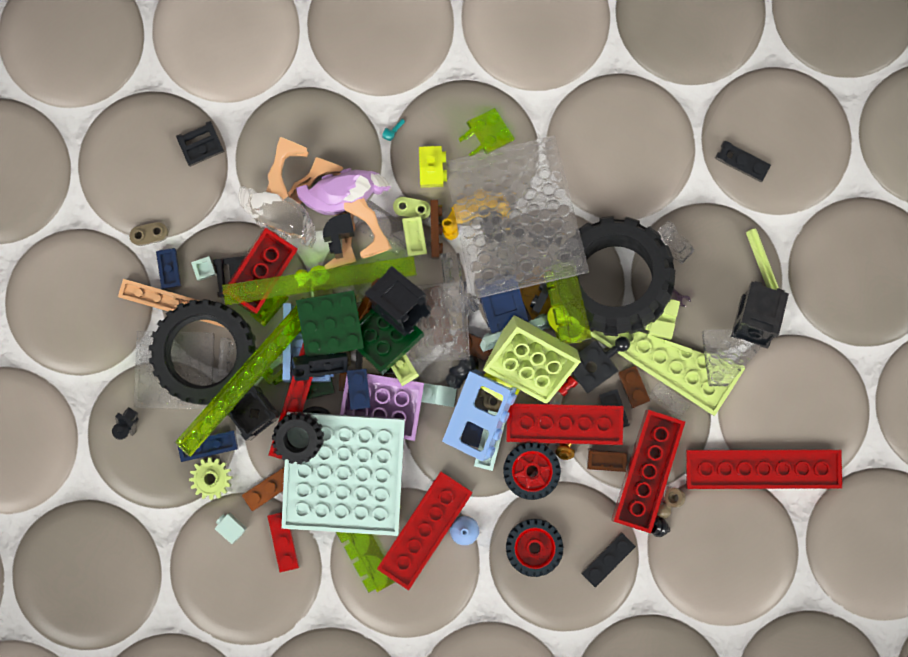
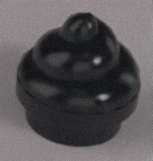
(660, 528)

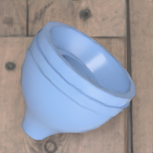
(464, 530)

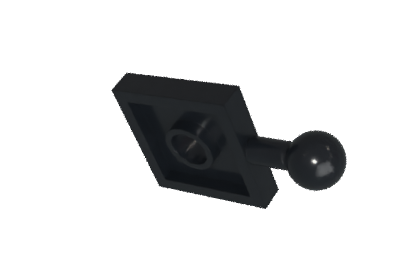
(605, 366)

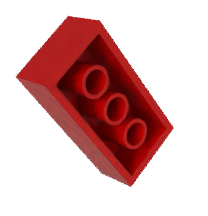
(264, 260)

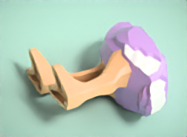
(345, 195)

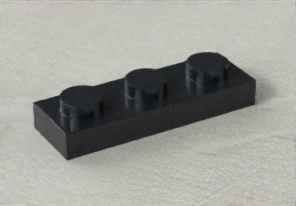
(608, 560)

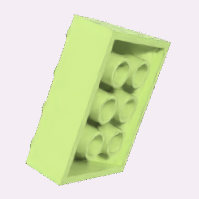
(531, 360)

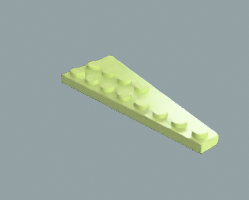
(674, 366)

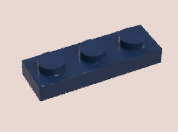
(213, 445)

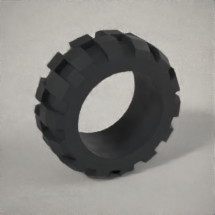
(657, 255)

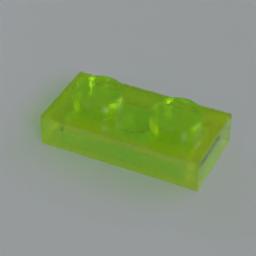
(269, 309)

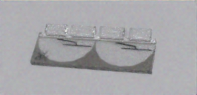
(391, 228)

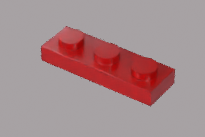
(283, 544)

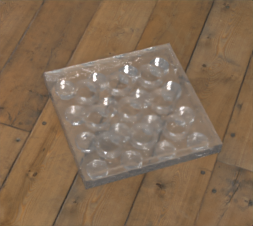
(445, 327)
(192, 358)

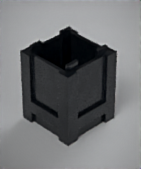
(398, 301)
(760, 314)
(241, 413)

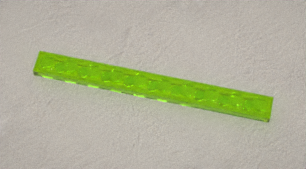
(314, 280)
(240, 384)

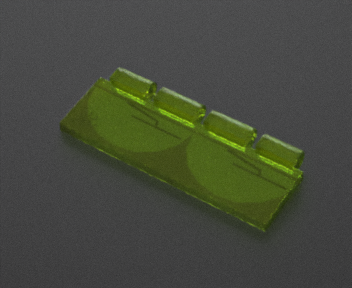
(571, 310)
(369, 557)

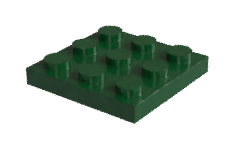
(330, 323)
(383, 342)

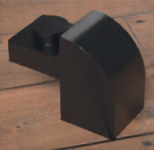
(336, 229)

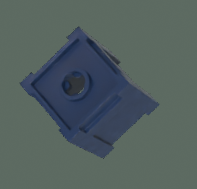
(501, 308)

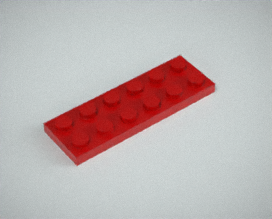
(565, 424)
(424, 530)

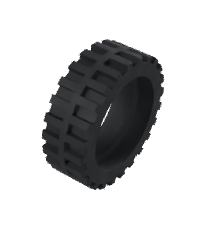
(169, 328)

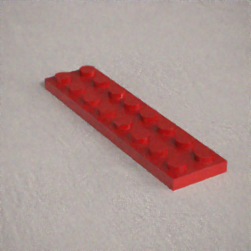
(763, 469)

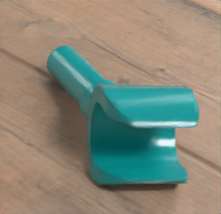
(389, 134)

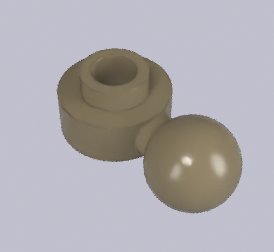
(486, 400)
(665, 509)

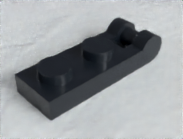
(743, 161)

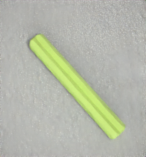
(762, 259)

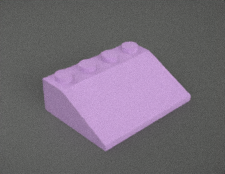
(390, 400)

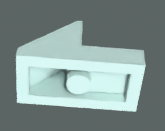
(439, 395)

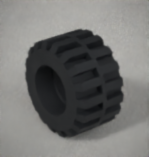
(291, 452)

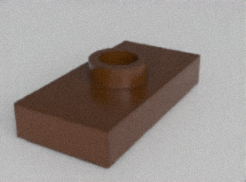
(607, 460)

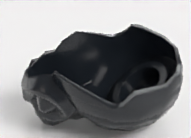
(460, 372)

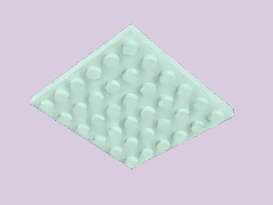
(350, 481)

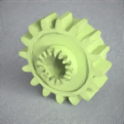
(200, 478)

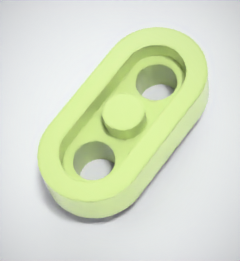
(411, 208)

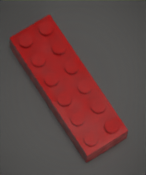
(648, 471)

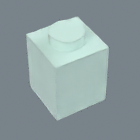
(230, 528)

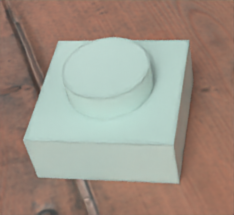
(203, 268)

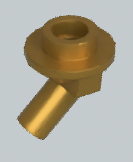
(564, 451)

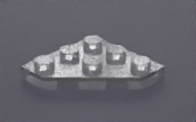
(725, 355)

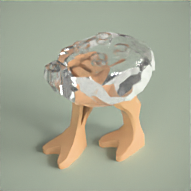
(282, 209)

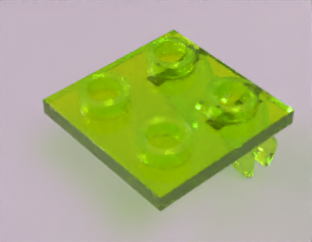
(490, 132)

